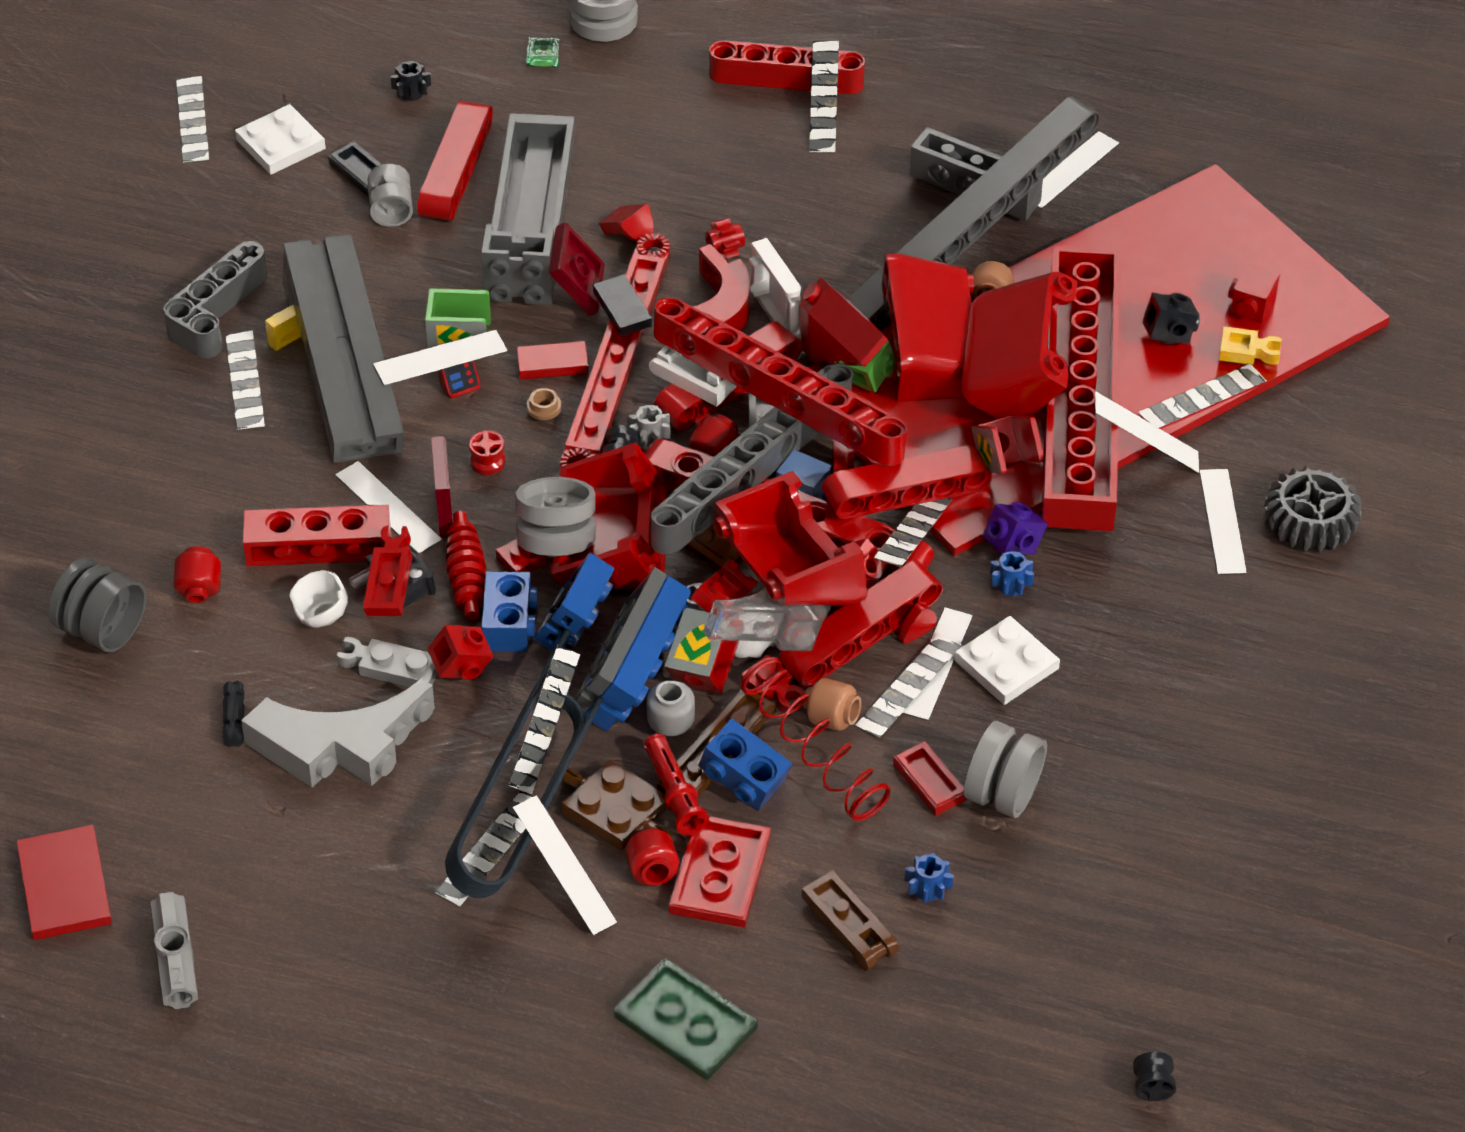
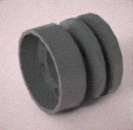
(97, 604)

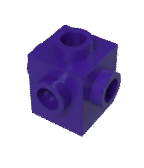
(1014, 528)

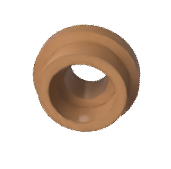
(543, 404)

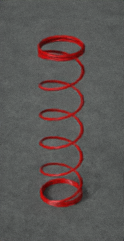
(766, 685)

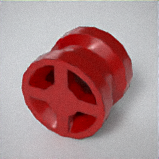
(487, 452)

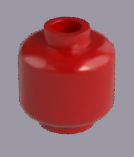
(713, 435)
(197, 574)
(652, 857)

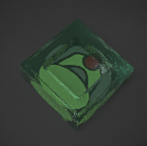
(543, 52)

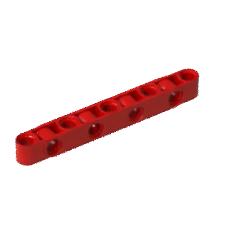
(780, 381)
(680, 463)

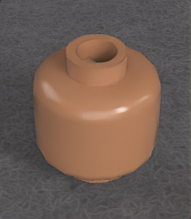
(990, 276)
(833, 701)

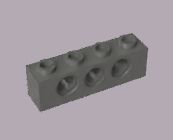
(958, 165)

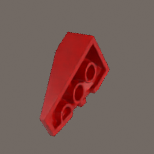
(836, 328)

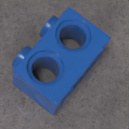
(507, 611)
(749, 759)

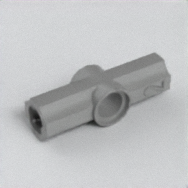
(175, 966)

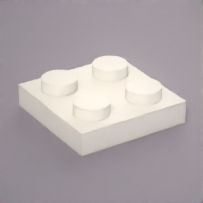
(280, 139)
(1007, 660)

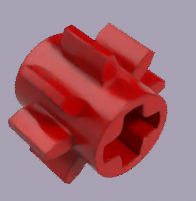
(726, 237)

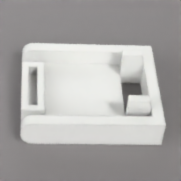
(774, 286)
(690, 376)

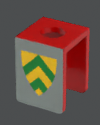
(1022, 438)
(695, 658)

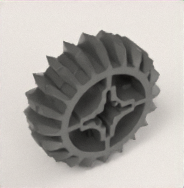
(1313, 509)

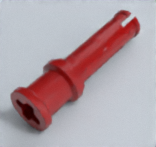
(679, 795)

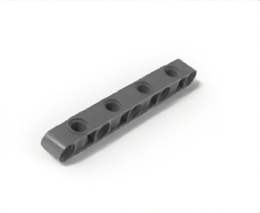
(733, 470)

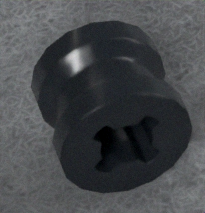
(1154, 1076)

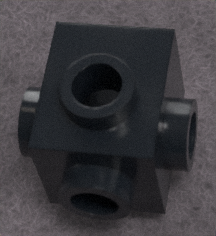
(1171, 318)

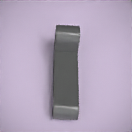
(195, 311)

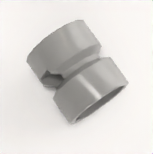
(390, 195)

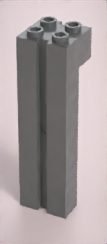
(528, 208)
(341, 348)

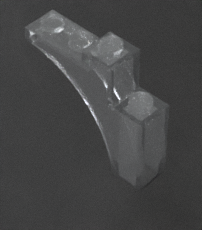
(766, 620)

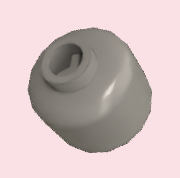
(670, 708)

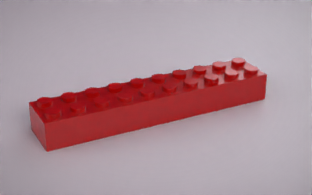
(1078, 442)

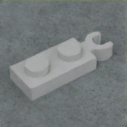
(388, 662)

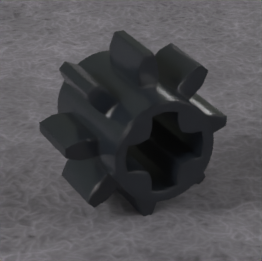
(410, 80)

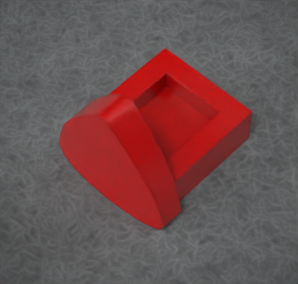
(630, 220)
(917, 623)

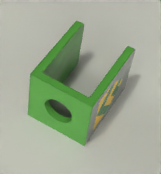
(456, 314)

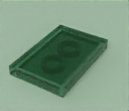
(686, 1018)

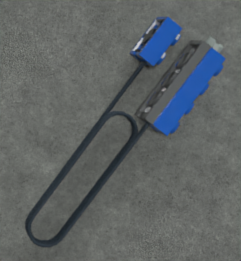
(606, 694)

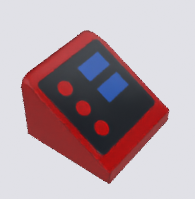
(459, 379)

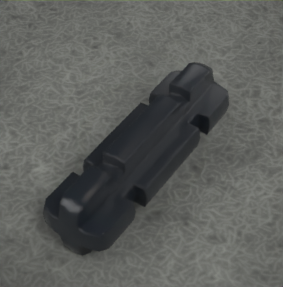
(233, 713)

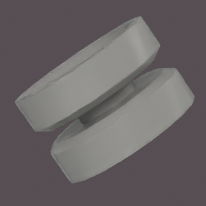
(603, 18)
(555, 516)
(1005, 769)

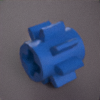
(1012, 573)
(929, 877)

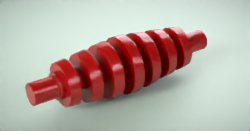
(465, 565)

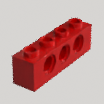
(313, 534)

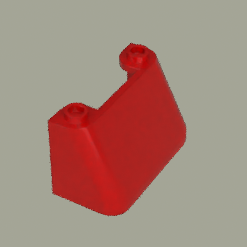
(928, 324)
(1006, 347)
(625, 495)
(788, 546)

